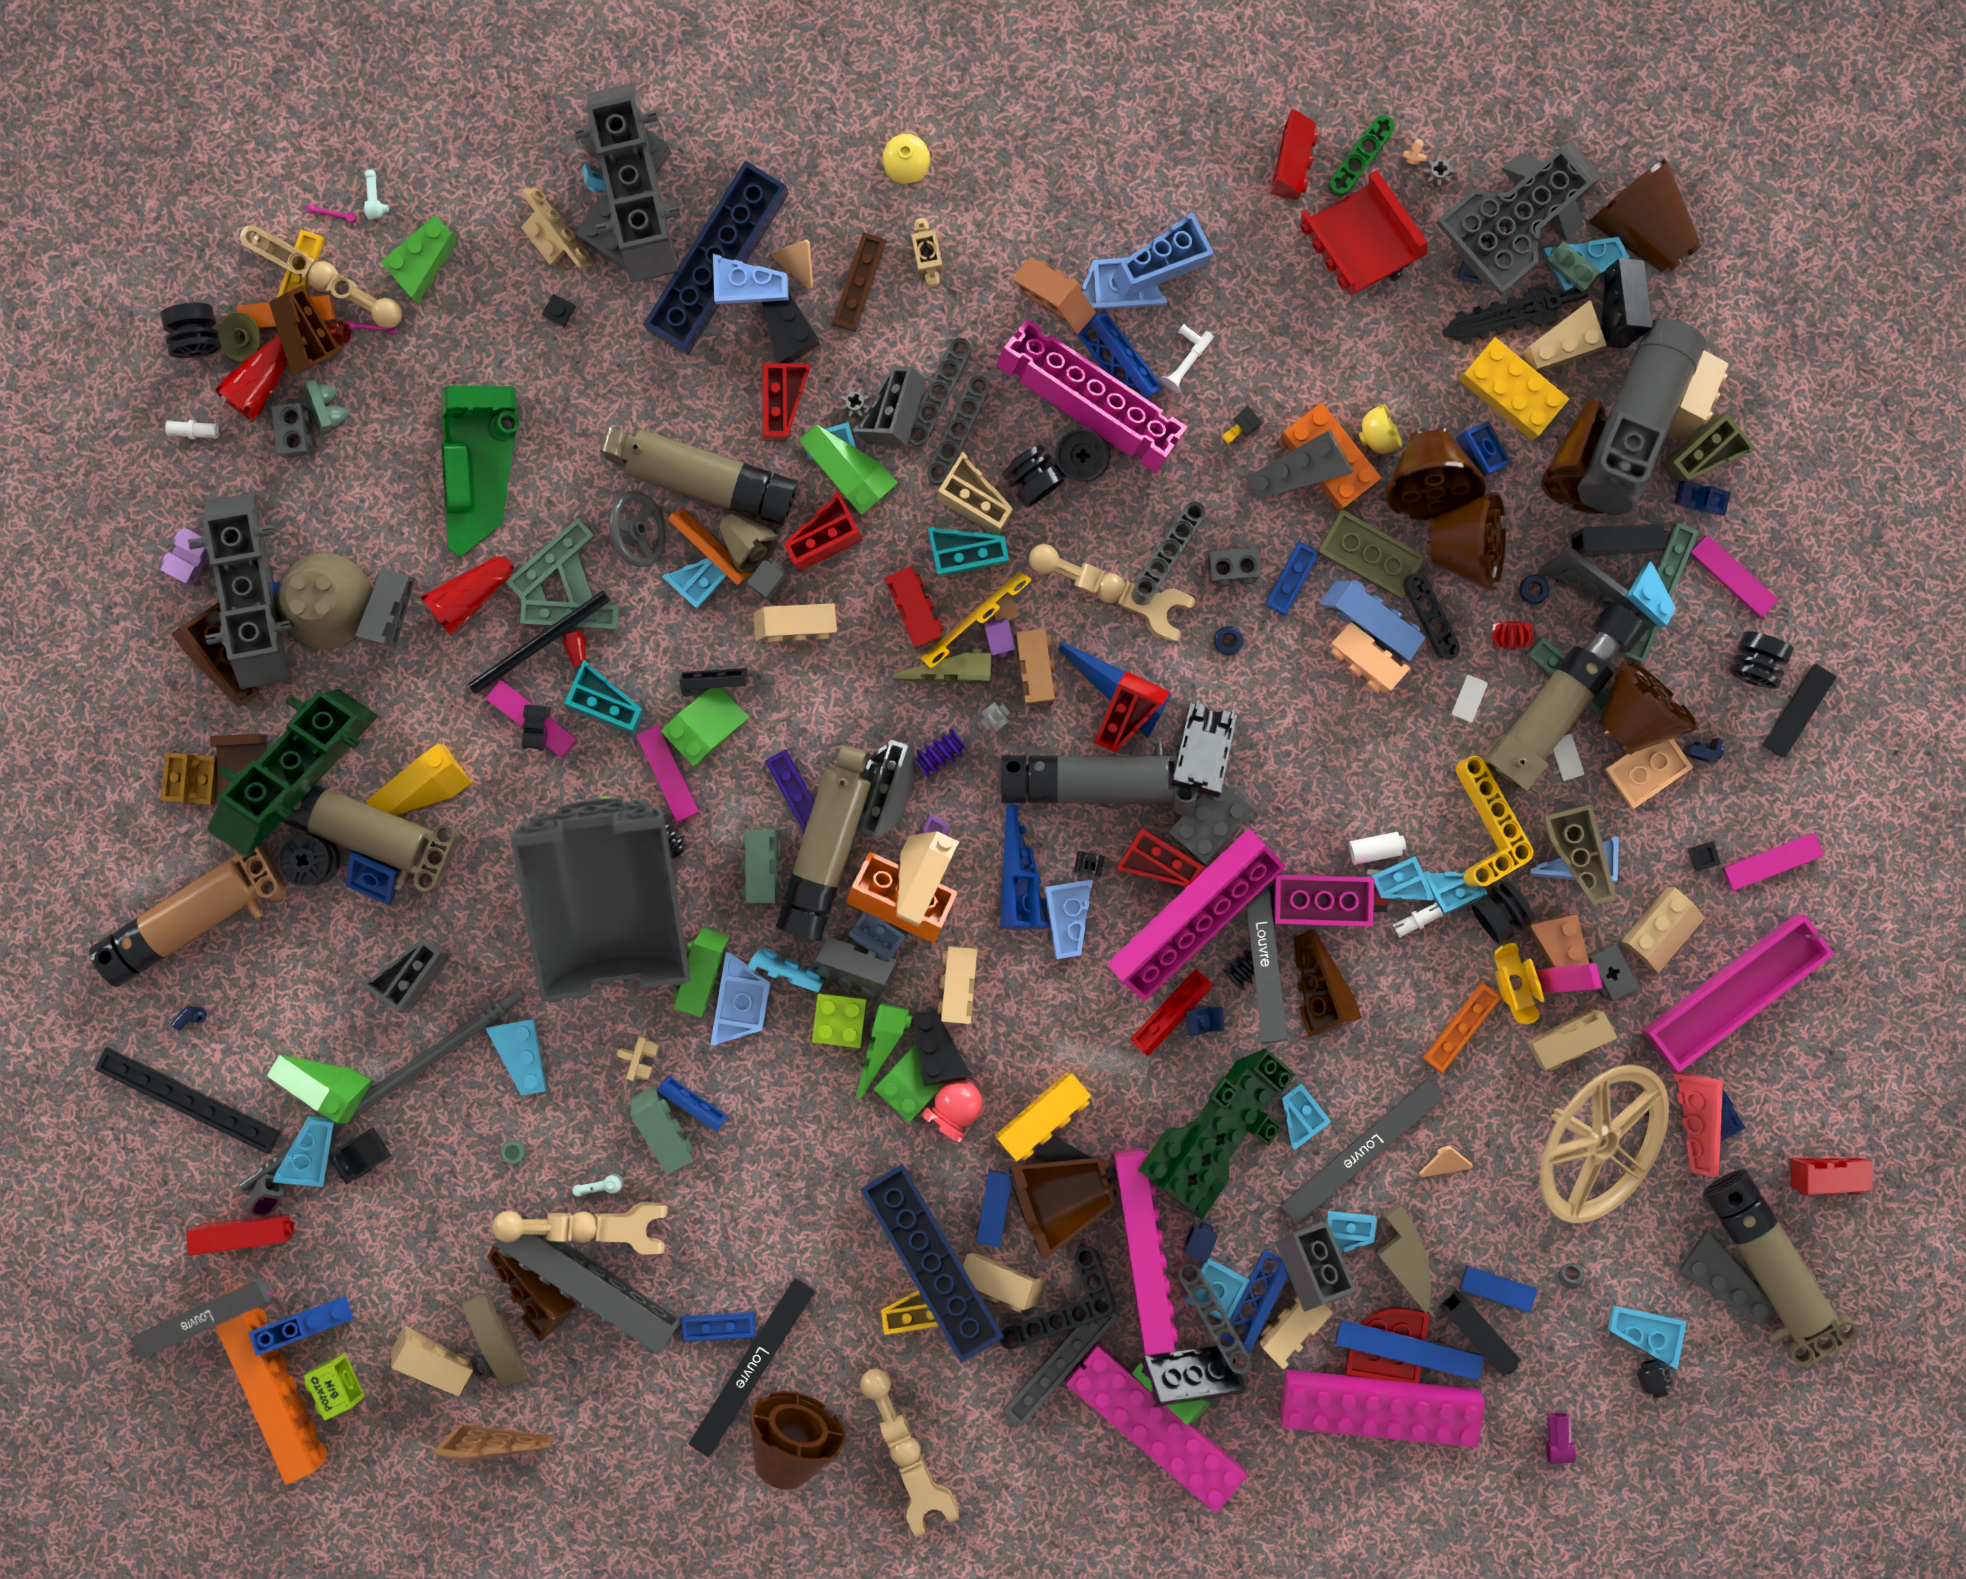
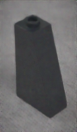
(1619, 540)
(1480, 1333)

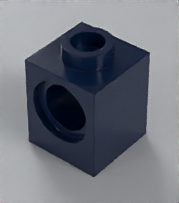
(1200, 1241)

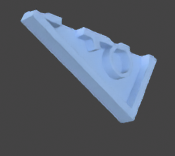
(1559, 870)

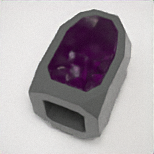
(265, 1196)

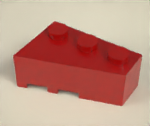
(781, 393)
(914, 607)
(1129, 708)

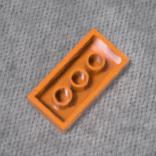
(1346, 488)
(877, 891)

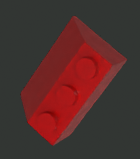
(1294, 156)

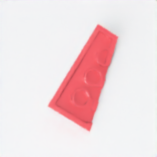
(1702, 1119)

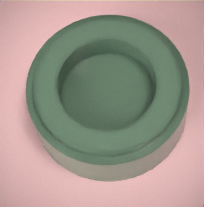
(513, 1151)

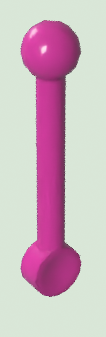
(350, 217)
(353, 325)

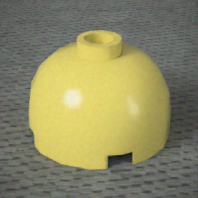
(906, 159)
(1380, 431)

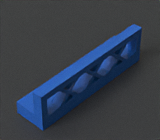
(1121, 350)
(1266, 1303)

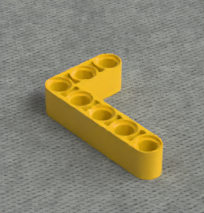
(1494, 824)

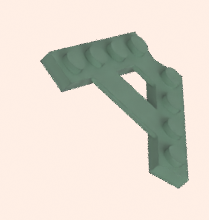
(563, 556)

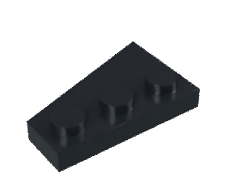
(937, 1052)

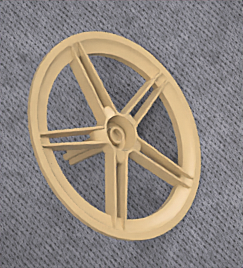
(1602, 1142)

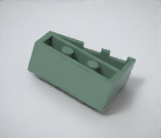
(760, 866)
(661, 1130)

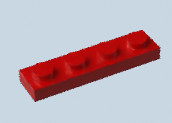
(1171, 1012)

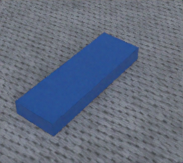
(1291, 578)
(692, 1103)
(994, 1208)
(1498, 1288)
(718, 1326)

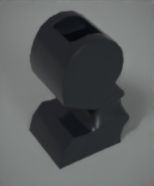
(534, 728)
(1089, 863)

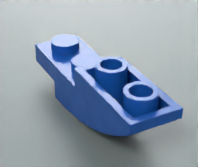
(300, 1325)

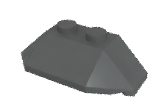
(891, 779)

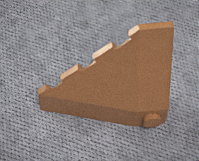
(479, 1443)

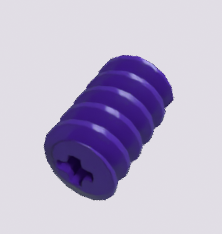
(939, 753)

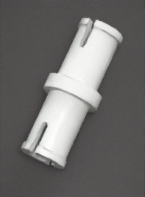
(192, 429)
(1417, 920)

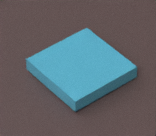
(1225, 1284)

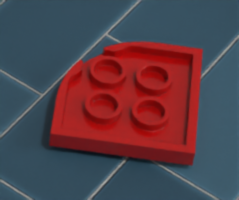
(1396, 1320)

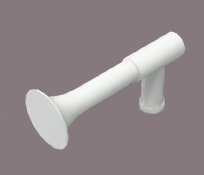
(1201, 343)

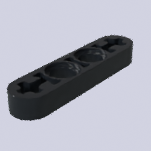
(1434, 614)

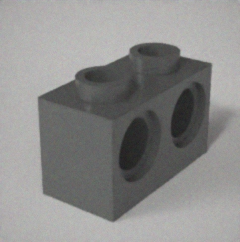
(287, 432)
(1232, 559)

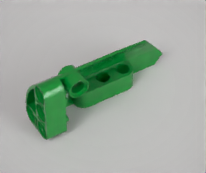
(475, 460)

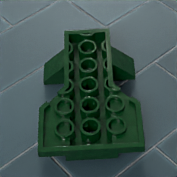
(1194, 1159)

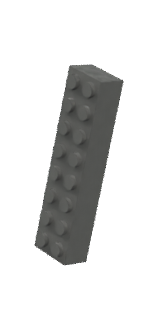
(594, 1288)

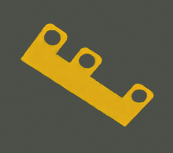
(977, 615)

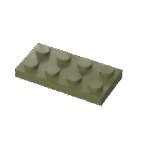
(1370, 553)

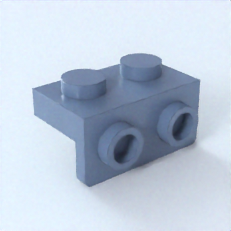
(877, 936)

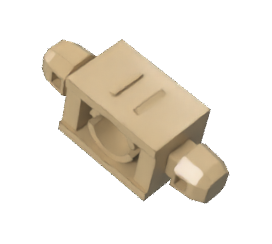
(922, 236)

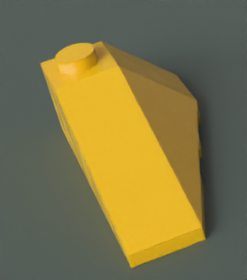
(425, 781)

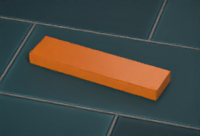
(264, 318)
(707, 544)
(1461, 1027)

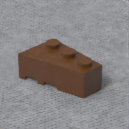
(302, 330)

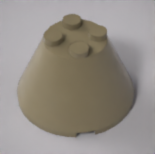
(323, 600)

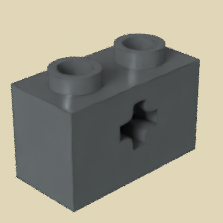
(768, 580)
(1622, 977)

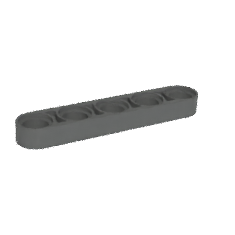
(948, 383)
(958, 418)
(1215, 1330)

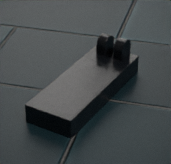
(712, 679)

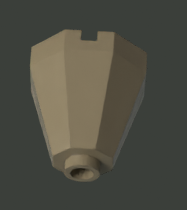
(747, 541)

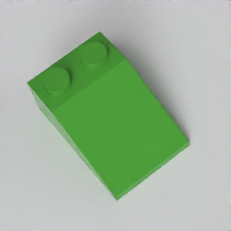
(704, 725)
(904, 1086)

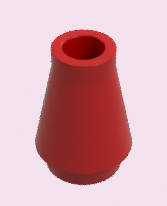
(575, 647)

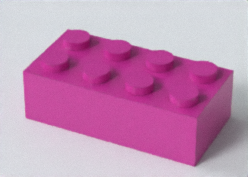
(1323, 900)

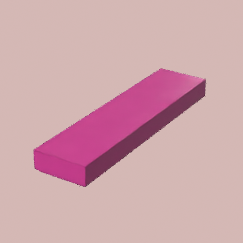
(1733, 576)
(513, 704)
(667, 773)
(1773, 861)
(1569, 978)

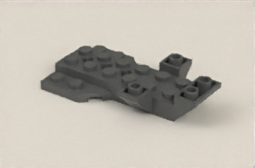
(1544, 194)

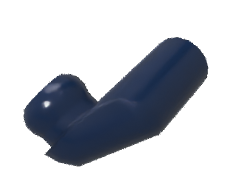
(189, 1014)

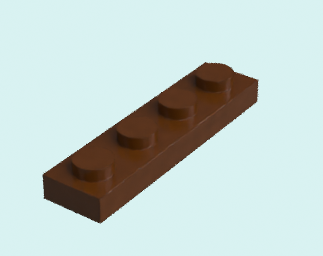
(859, 282)

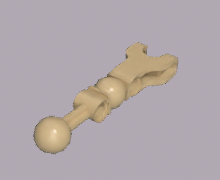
(321, 275)
(1112, 589)
(584, 1226)
(905, 1452)

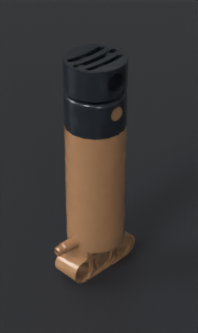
(187, 916)

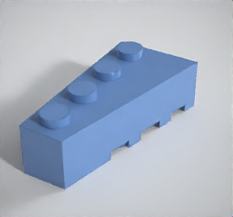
(1166, 257)
(1374, 618)

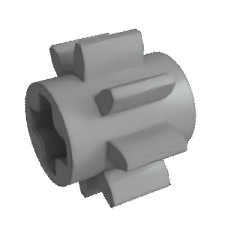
(1443, 167)
(852, 397)
(995, 717)

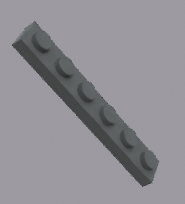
(1057, 1367)

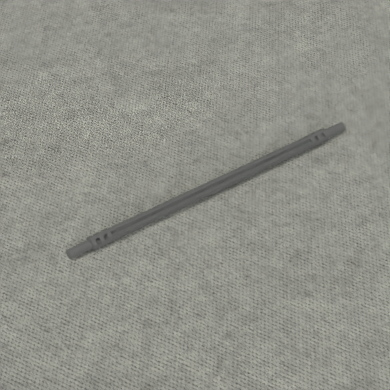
(405, 1073)

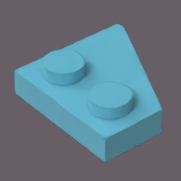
(1651, 596)
(1351, 1229)

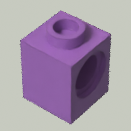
(999, 637)

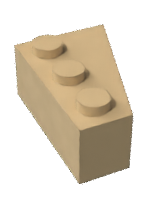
(1003, 1282)
(430, 1362)

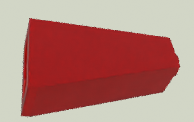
(239, 1234)

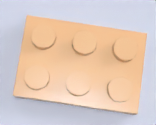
(1647, 771)

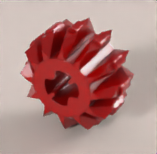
(1512, 634)

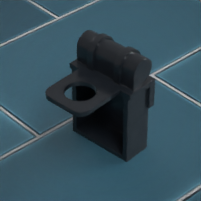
(359, 1156)

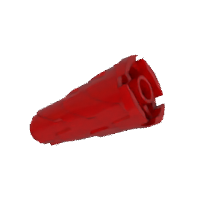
(254, 379)
(463, 595)

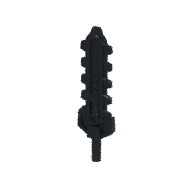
(1539, 306)

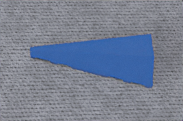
(1105, 679)
(1020, 897)

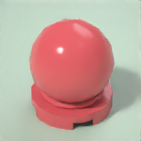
(955, 1107)

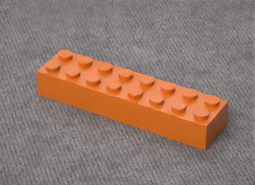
(273, 1398)

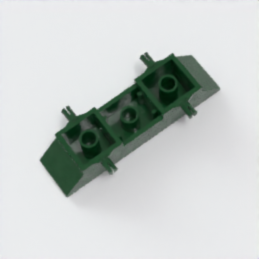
(288, 770)

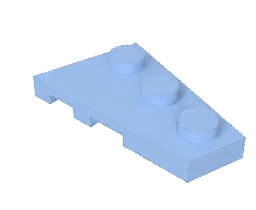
(747, 283)
(1067, 916)

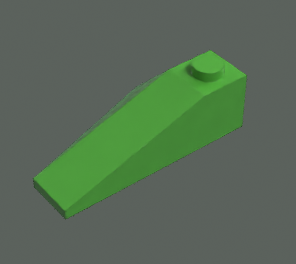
(851, 470)
(886, 1032)
(323, 1086)

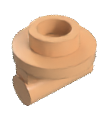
(1415, 157)

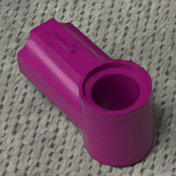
(1560, 1445)

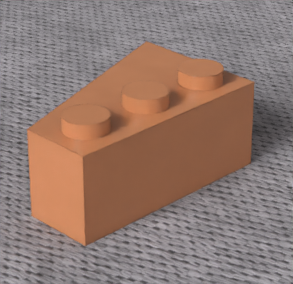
(1055, 292)
(1560, 940)

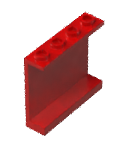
(1365, 236)

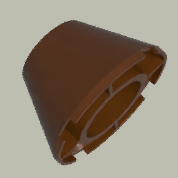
(793, 1438)

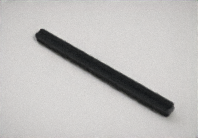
(539, 642)

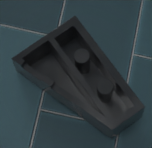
(1625, 303)
(789, 330)

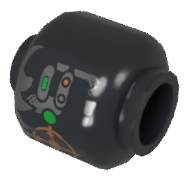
(1654, 1378)

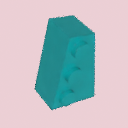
(965, 551)
(602, 702)

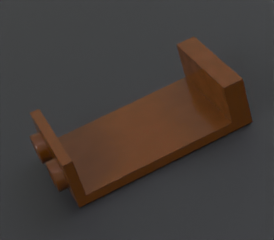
(237, 753)

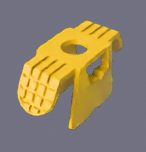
(1519, 1000)

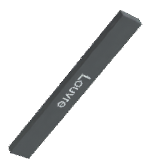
(1266, 968)
(1362, 1151)
(201, 1318)

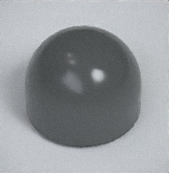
(1569, 1283)
(487, 1370)

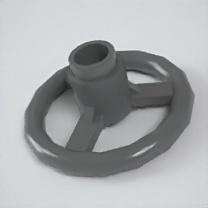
(635, 529)

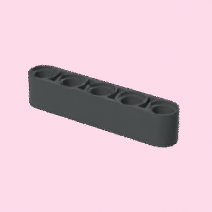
(1172, 543)

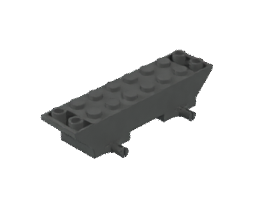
(630, 182)
(244, 590)

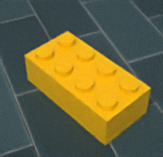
(1513, 389)
(1043, 1116)

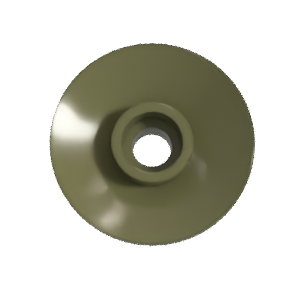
(232, 336)

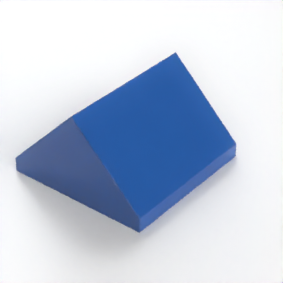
(1484, 448)
(371, 877)

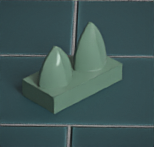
(1572, 266)
(324, 416)

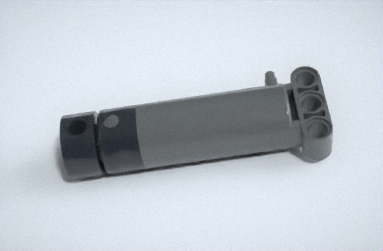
(1095, 780)

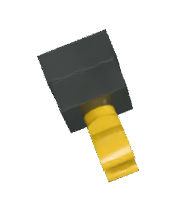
(1245, 422)

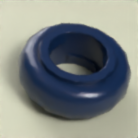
(1544, 587)
(1218, 640)

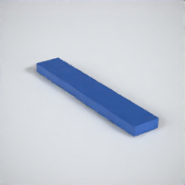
(1409, 1349)

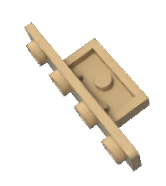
(550, 232)

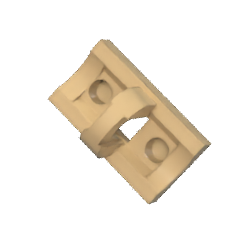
(637, 1069)

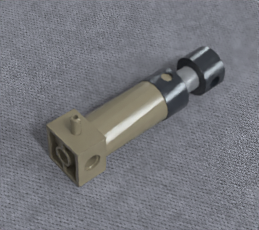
(1578, 679)

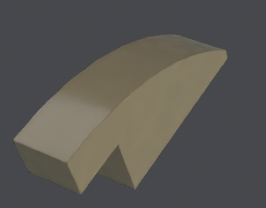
(1407, 1257)
(495, 1339)

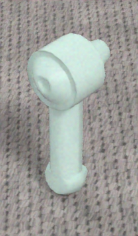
(373, 208)
(611, 1184)

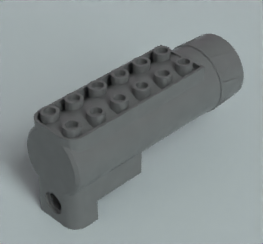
(1641, 417)

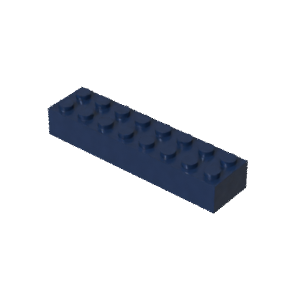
(731, 233)
(932, 1264)

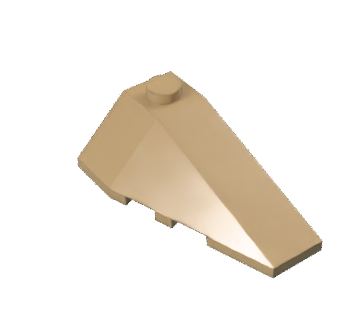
(921, 871)

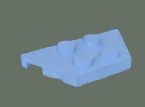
(1104, 293)
(740, 1001)

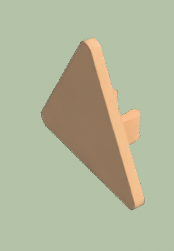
(796, 261)
(1446, 1161)

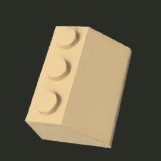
(1663, 928)

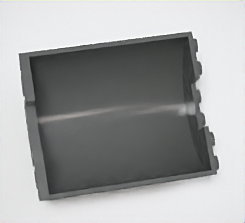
(599, 897)

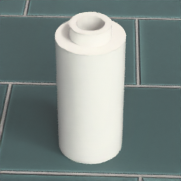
(1376, 848)

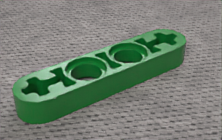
(1361, 156)

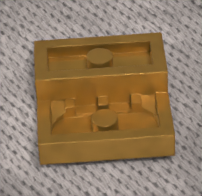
(189, 778)

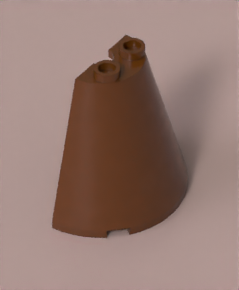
(1651, 219)
(1570, 461)
(1061, 1198)

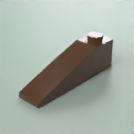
(212, 658)
(1325, 992)
(542, 1303)

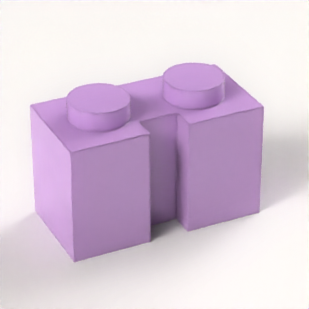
(185, 563)

